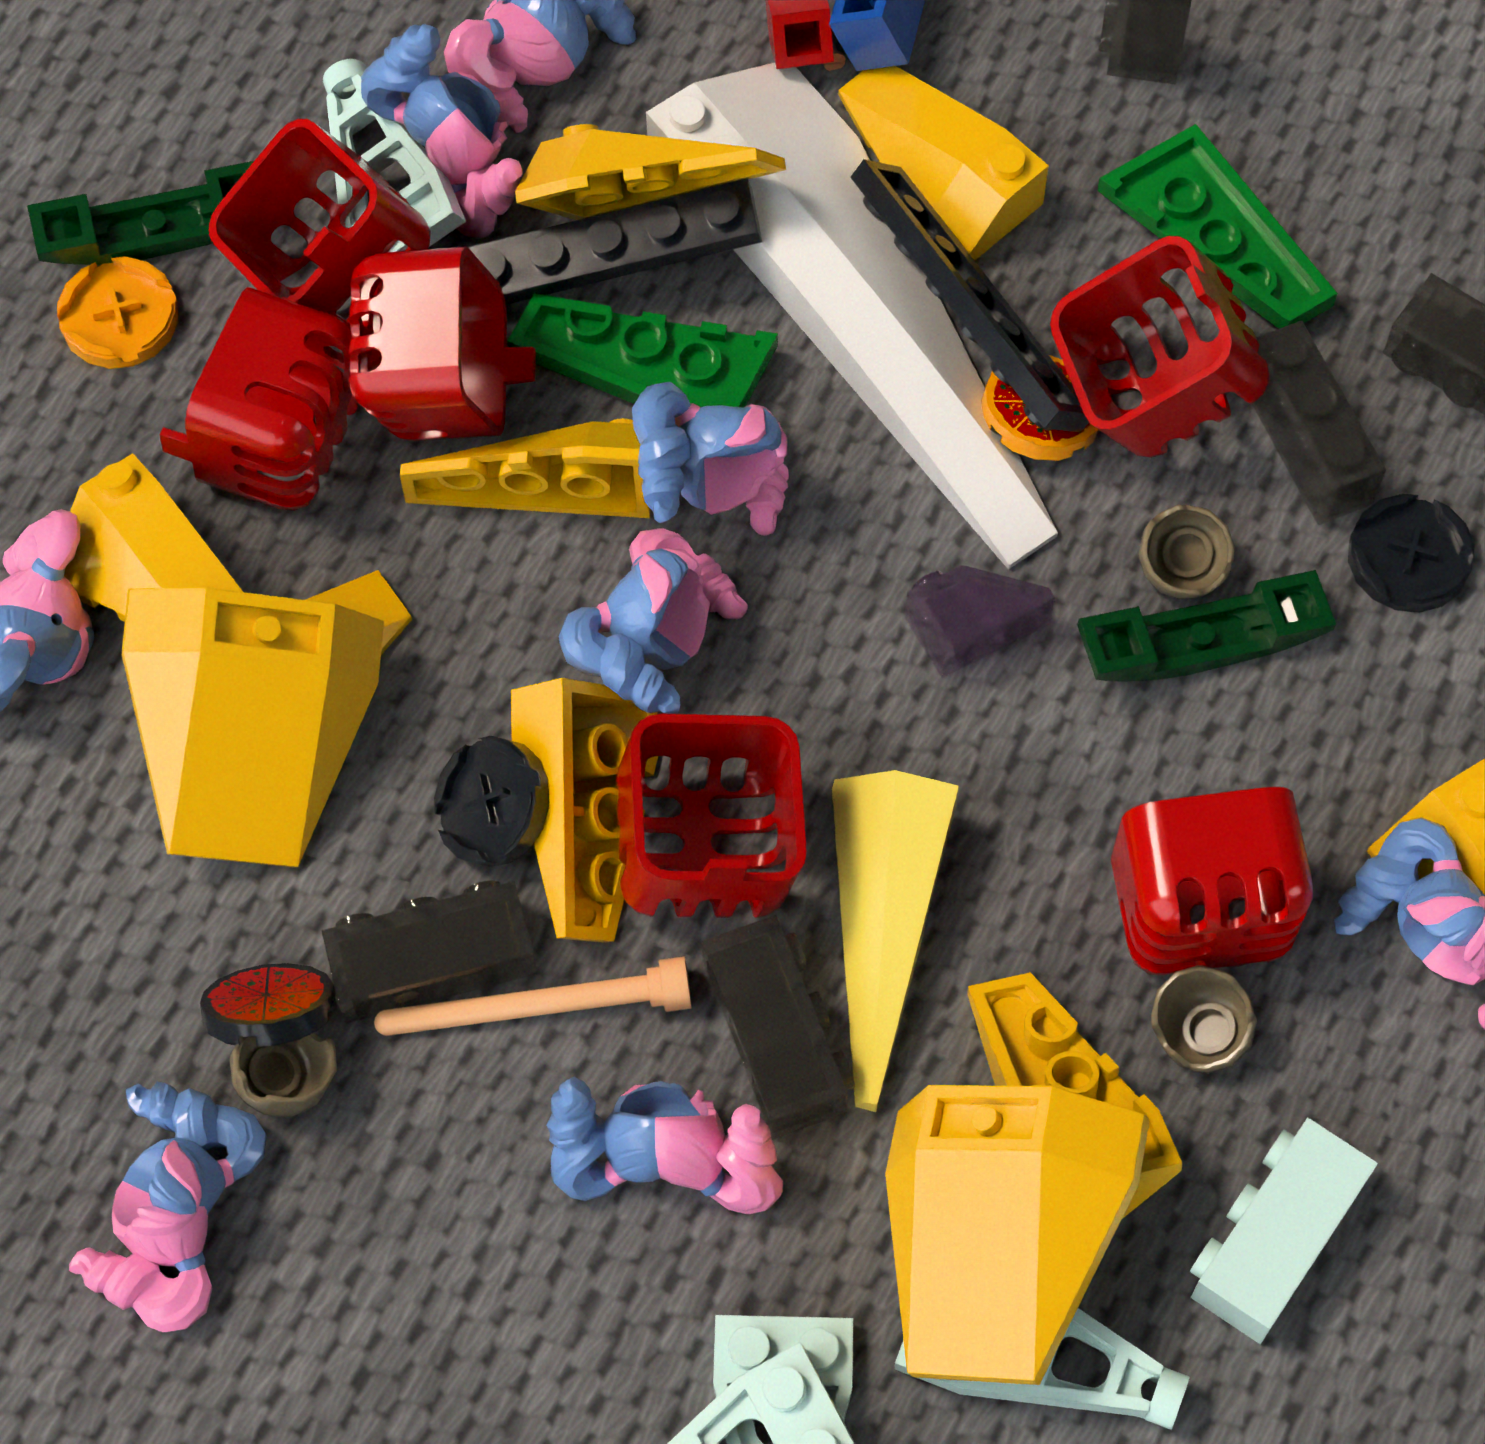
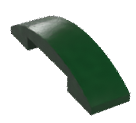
(135, 228)
(1207, 635)

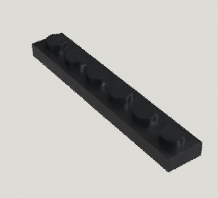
(623, 241)
(978, 304)

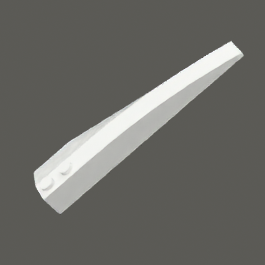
(861, 295)

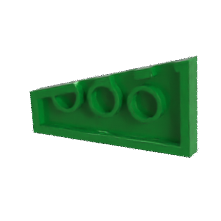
(1196, 194)
(633, 352)

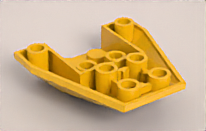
(245, 713)
(1003, 1221)

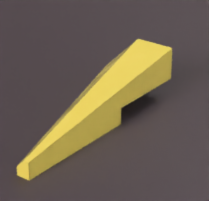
(888, 862)

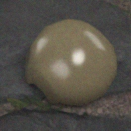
(1186, 552)
(1203, 1019)
(285, 1076)

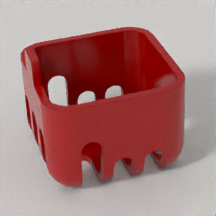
(267, 198)
(432, 345)
(1179, 390)
(261, 399)
(1209, 855)
(703, 873)

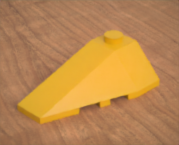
(958, 159)
(560, 471)
(1037, 1044)

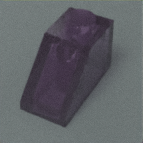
(973, 614)

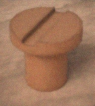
(839, 60)

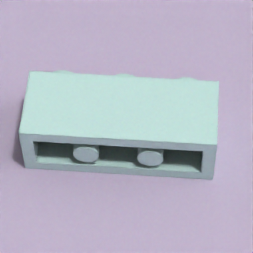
(1280, 1228)

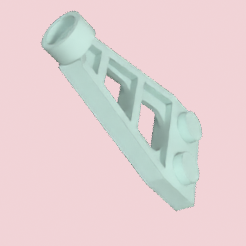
(429, 188)
(752, 1340)
(781, 1395)
(1116, 1395)

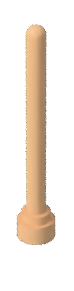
(661, 986)

